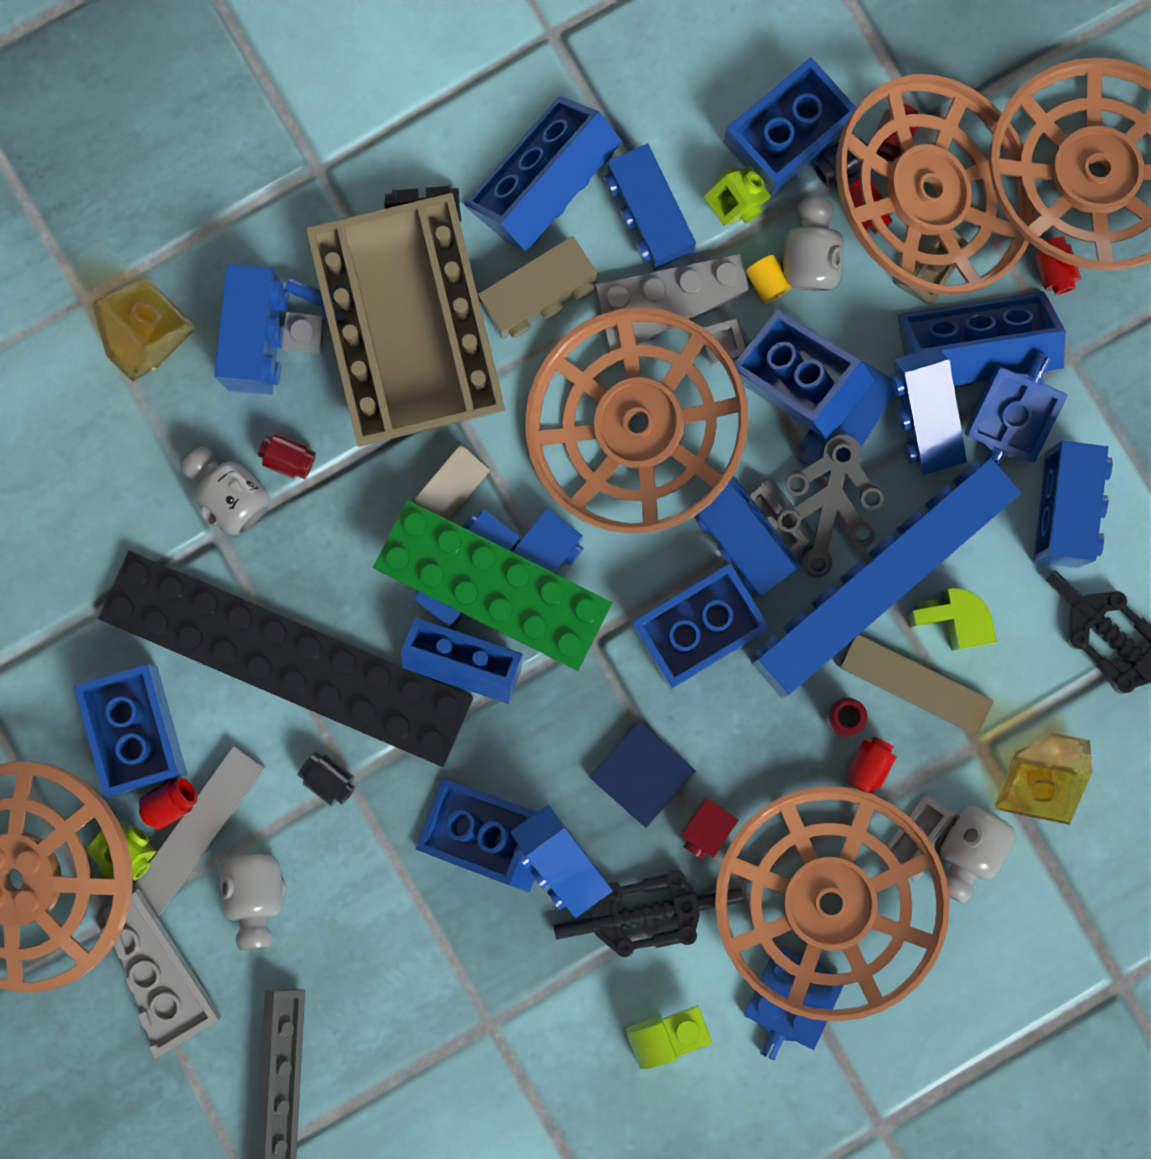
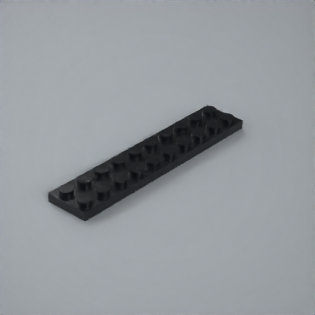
(286, 658)

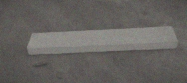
(198, 829)

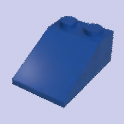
(476, 833)

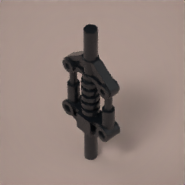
(1088, 612)
(607, 920)

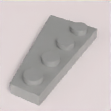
(679, 290)
(164, 986)

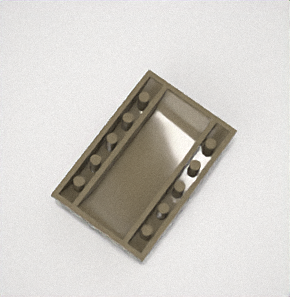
(417, 332)

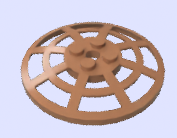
(1072, 161)
(943, 172)
(618, 407)
(44, 879)
(857, 897)

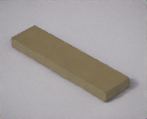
(916, 684)

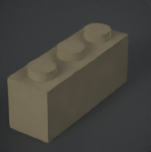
(538, 288)

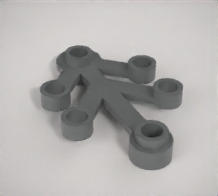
(830, 499)

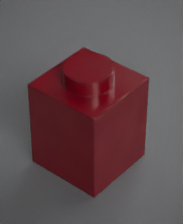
(708, 829)

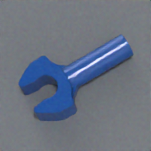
(314, 295)

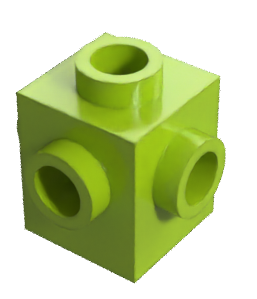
(737, 196)
(138, 847)

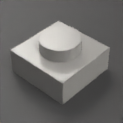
(303, 333)
(729, 336)

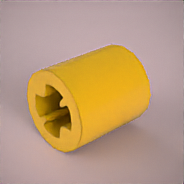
(768, 279)

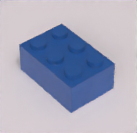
(790, 126)
(250, 329)
(803, 374)
(1072, 504)
(700, 626)
(130, 730)

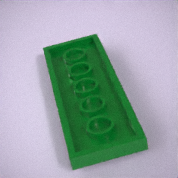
(492, 585)

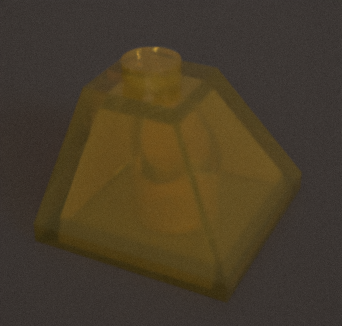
(140, 327)
(1047, 778)

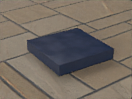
(642, 774)

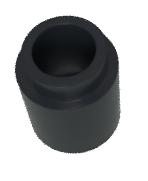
(826, 165)
(327, 779)

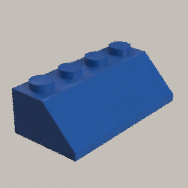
(544, 172)
(987, 335)

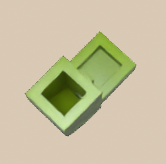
(966, 616)
(666, 1038)

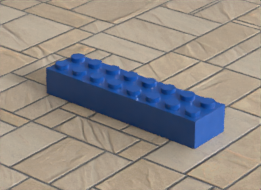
(891, 573)

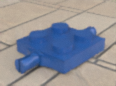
(1016, 412)
(780, 1022)

